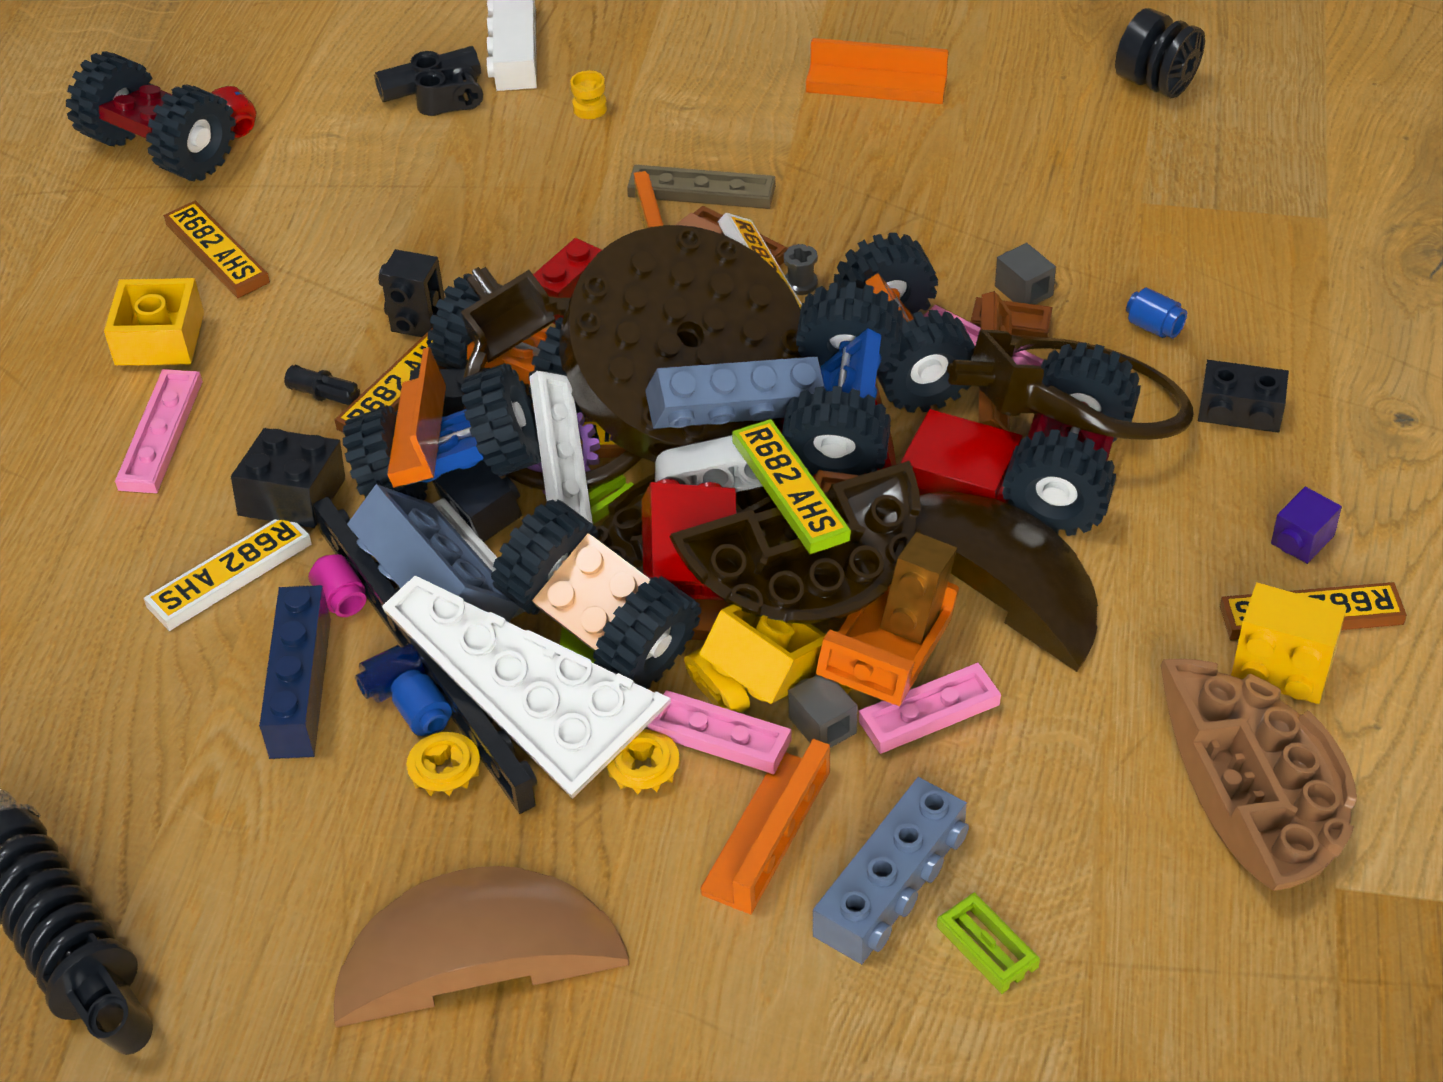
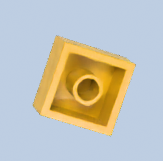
(154, 321)
(1288, 641)
(762, 652)

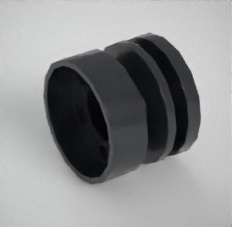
(1160, 52)

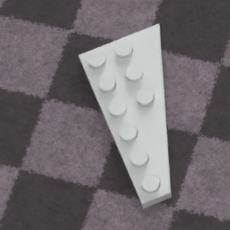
(540, 693)

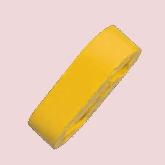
(718, 688)

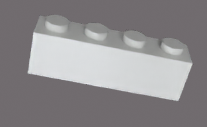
(512, 44)

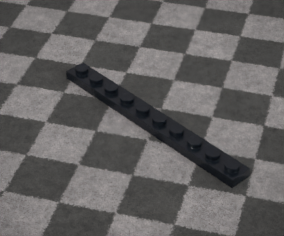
(494, 747)

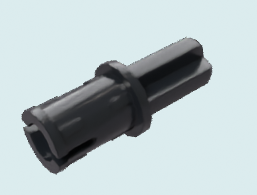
(321, 385)

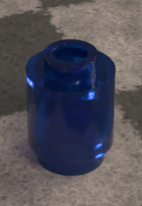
(382, 669)

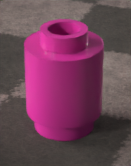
(340, 584)

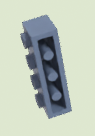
(729, 391)
(890, 870)

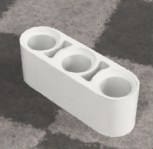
(707, 462)

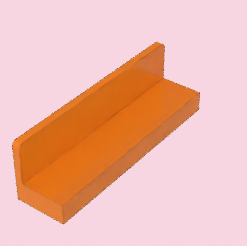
(877, 71)
(418, 425)
(767, 829)

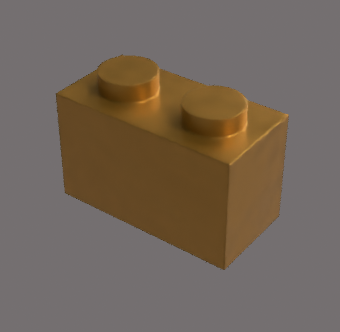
(918, 587)

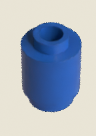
(1156, 313)
(420, 703)

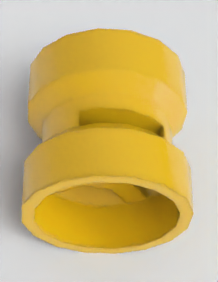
(588, 94)

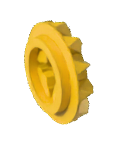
(646, 745)
(434, 751)

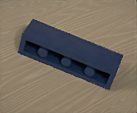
(295, 672)

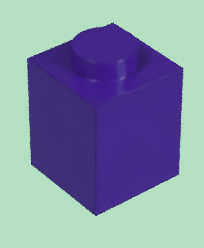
(1306, 524)

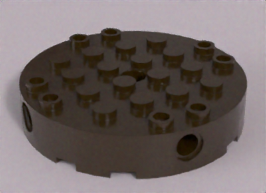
(647, 300)

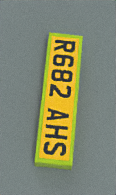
(791, 486)

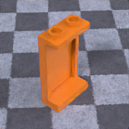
(876, 659)

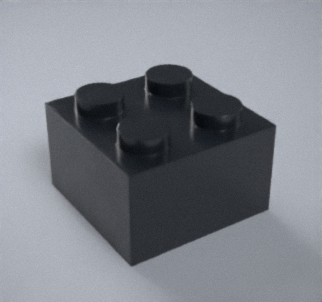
(287, 475)

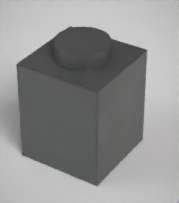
(1025, 275)
(822, 710)

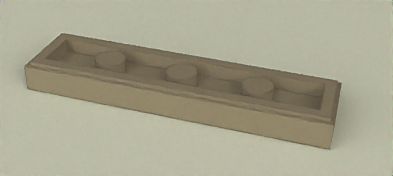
(708, 186)

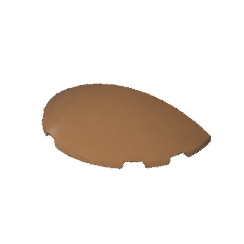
(1260, 772)
(472, 933)

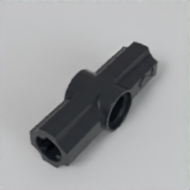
(399, 80)

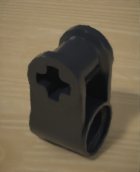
(443, 90)

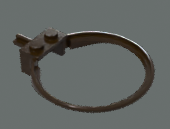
(503, 321)
(1020, 387)

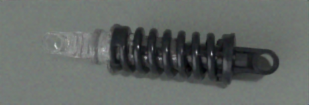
(46, 920)

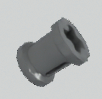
(800, 265)

